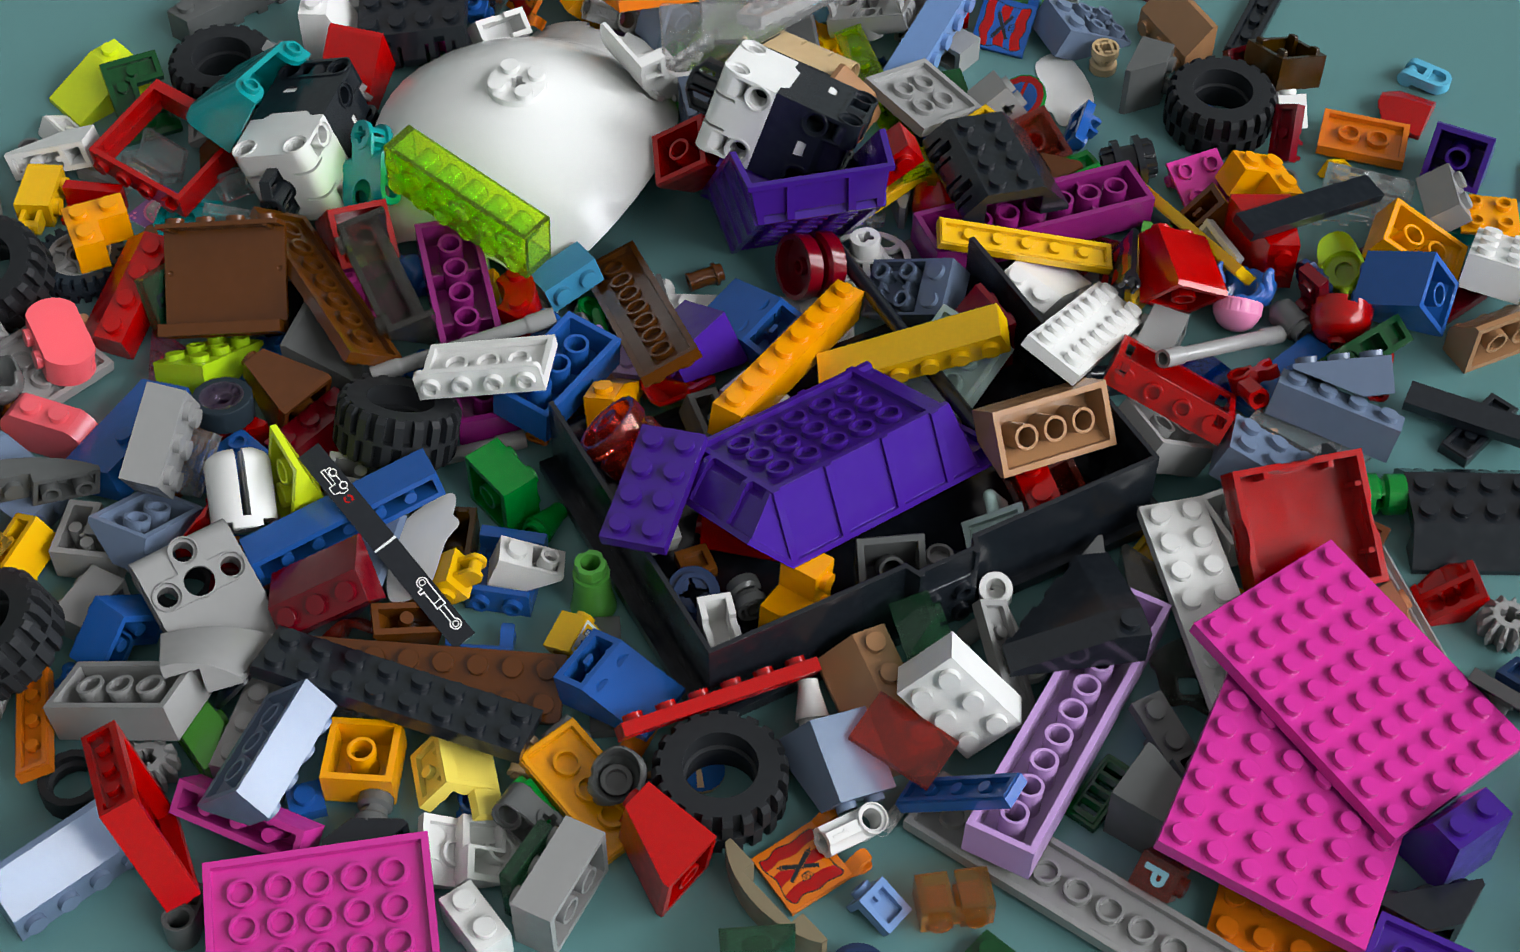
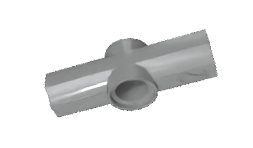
(599, 12)

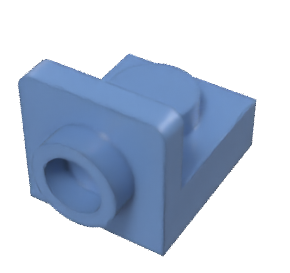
(879, 904)

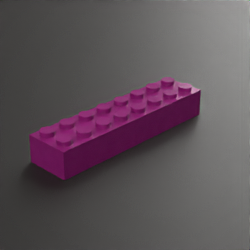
(1099, 204)
(463, 306)

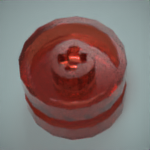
(614, 435)

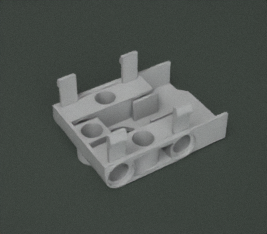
(875, 16)
(232, 602)

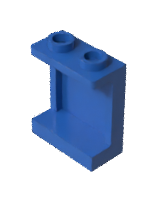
(502, 599)

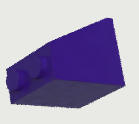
(1463, 150)
(713, 338)
(1456, 838)

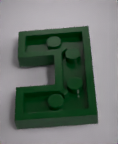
(122, 84)

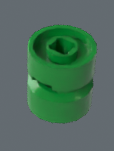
(1388, 493)

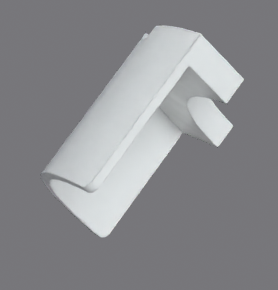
(646, 68)

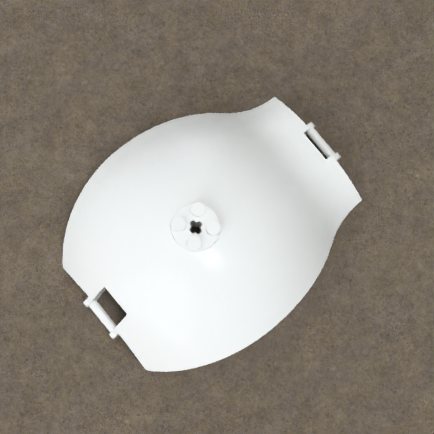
(541, 119)

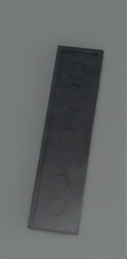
(399, 693)

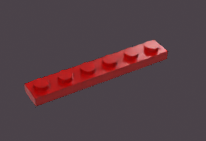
(703, 701)

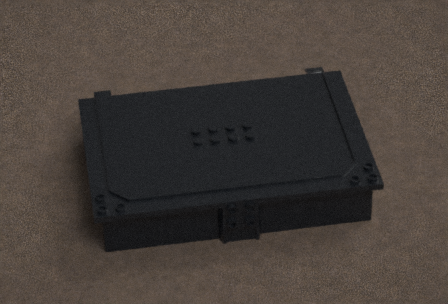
(1021, 547)

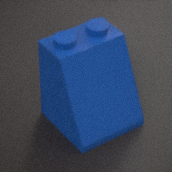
(1408, 284)

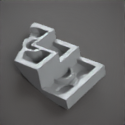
(217, 651)

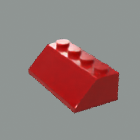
(119, 317)

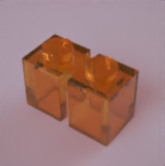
(971, 894)

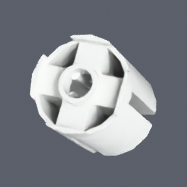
(256, 489)

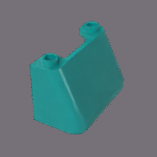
(230, 102)

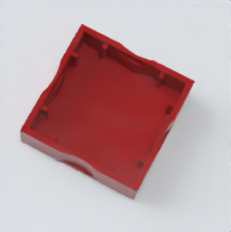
(1296, 507)

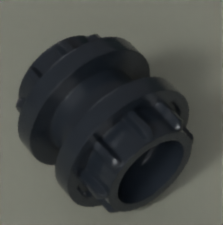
(1139, 153)

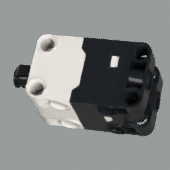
(778, 113)
(303, 137)

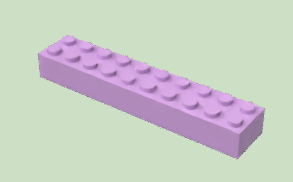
(1056, 753)

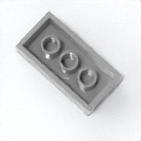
(129, 694)

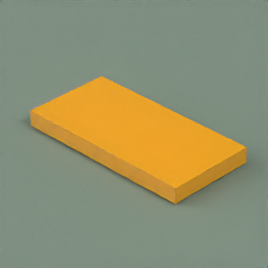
(561, 770)

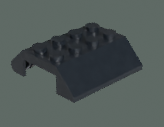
(416, 27)
(990, 162)
(1463, 518)

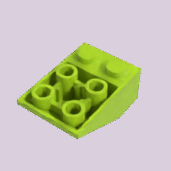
(205, 361)

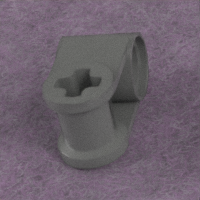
(521, 809)
(186, 914)

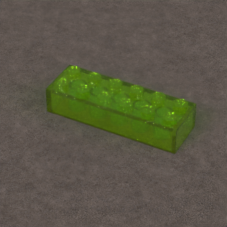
(468, 201)

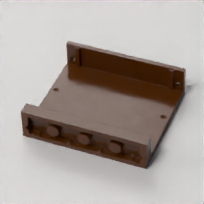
(225, 277)

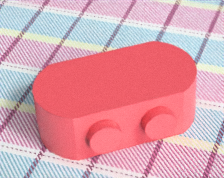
(59, 342)
(46, 425)

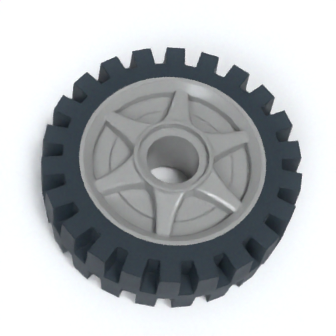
(68, 277)

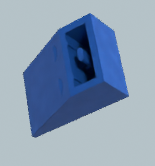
(755, 316)
(612, 680)

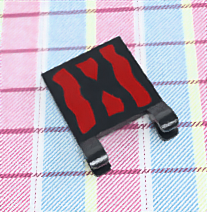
(1124, 264)

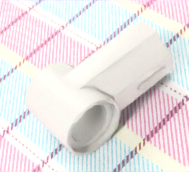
(849, 829)

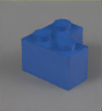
(114, 627)

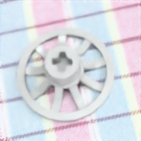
(866, 246)

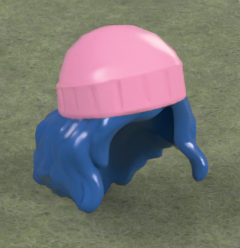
(1244, 303)

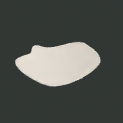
(1064, 86)
(424, 539)

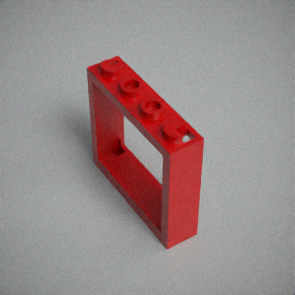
(129, 125)
(1171, 391)
(132, 811)

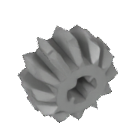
(1500, 623)
(160, 760)

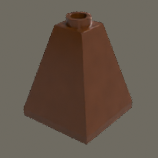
(282, 385)

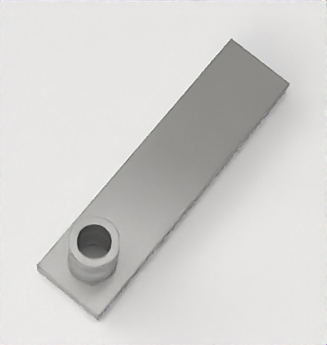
(993, 627)

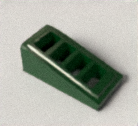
(1107, 772)

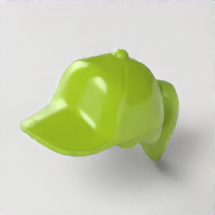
(1340, 261)

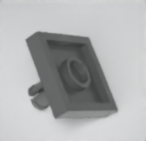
(1500, 695)

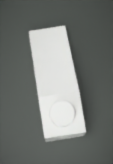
(64, 148)

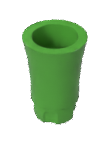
(592, 585)

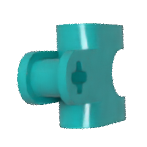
(367, 167)

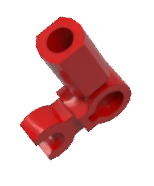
(1246, 382)

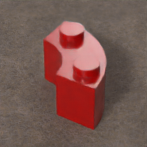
(518, 297)

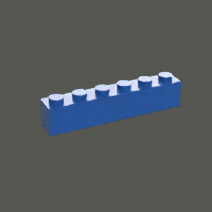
(389, 491)

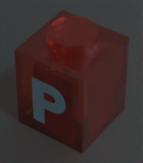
(1160, 876)

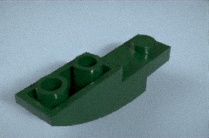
(1388, 335)

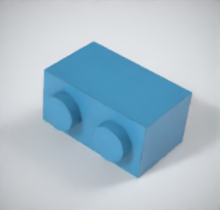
(567, 276)

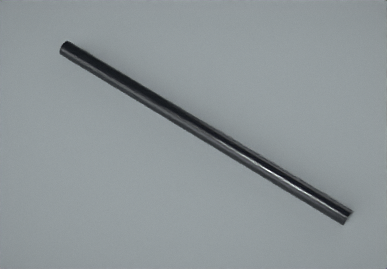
(895, 323)

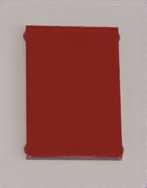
(903, 740)

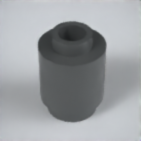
(1291, 318)

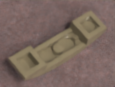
(760, 908)

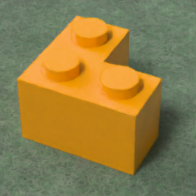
(1255, 174)
(94, 226)
(798, 588)

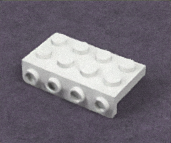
(486, 367)

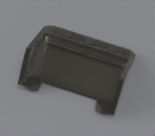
(384, 279)

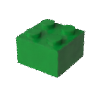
(502, 484)

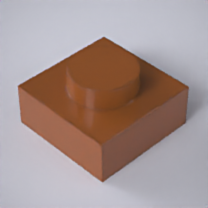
(696, 556)

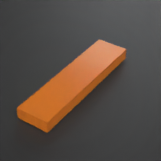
(34, 731)

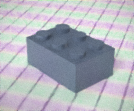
(1251, 446)

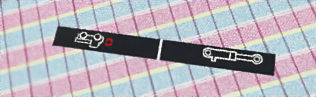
(386, 546)

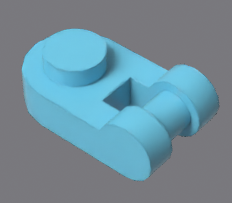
(1425, 77)

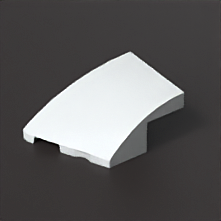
(466, 850)

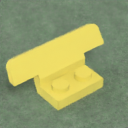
(448, 767)

